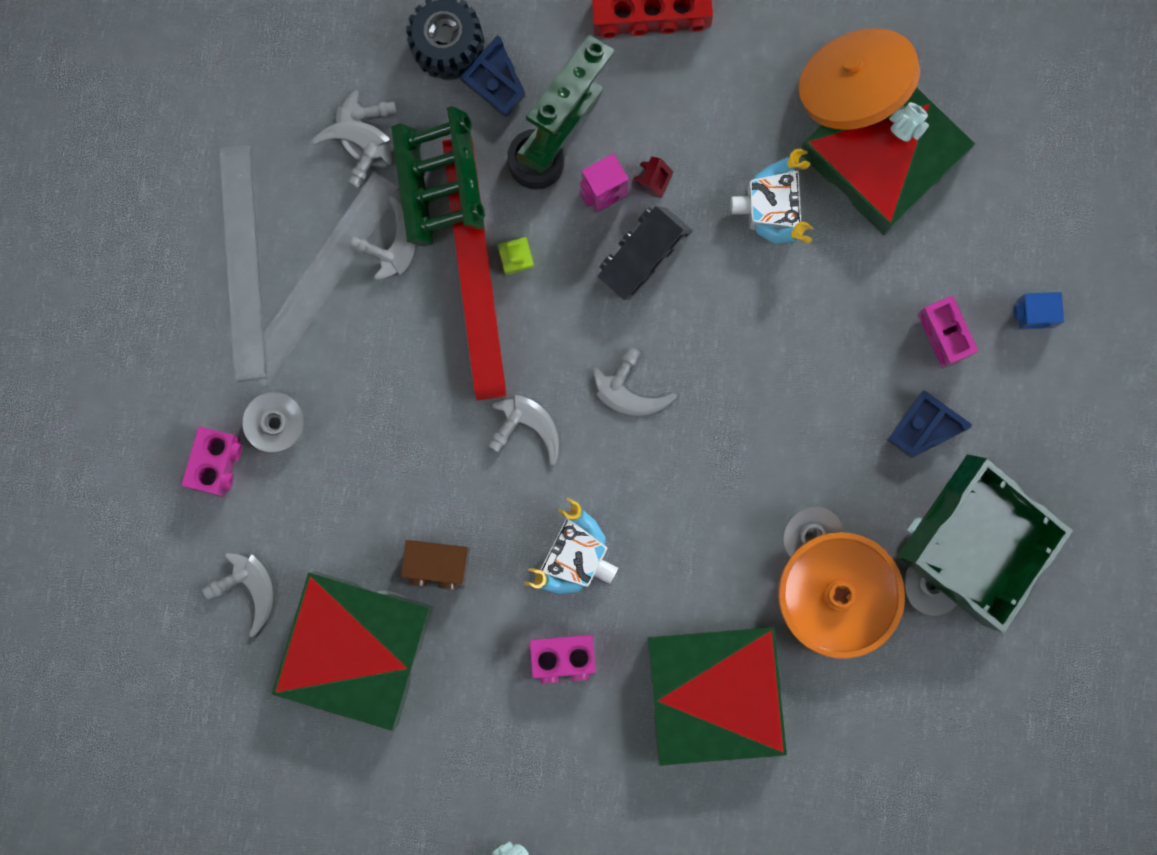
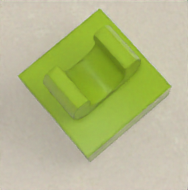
(516, 256)

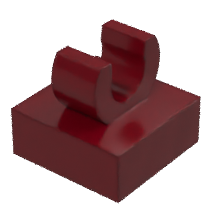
(655, 176)

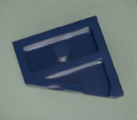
(495, 78)
(926, 425)

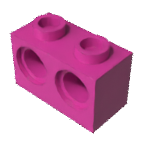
(603, 183)
(947, 332)
(203, 460)
(562, 649)

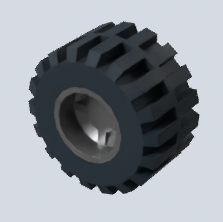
(445, 37)

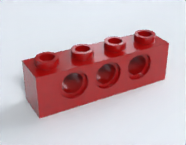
(639, 23)

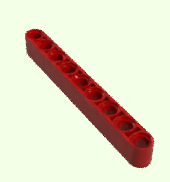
(477, 300)

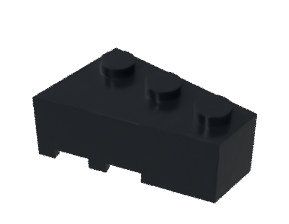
(642, 251)

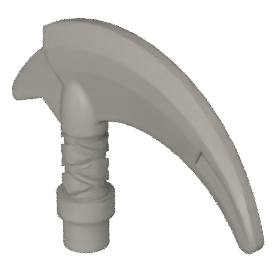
(354, 112)
(367, 137)
(397, 256)
(619, 398)
(531, 414)
(256, 578)

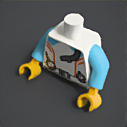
(775, 202)
(574, 555)

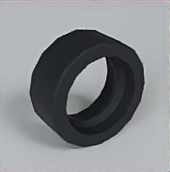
(527, 180)

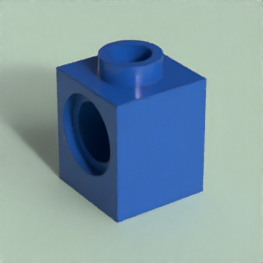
(1039, 310)

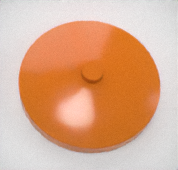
(859, 78)
(841, 595)

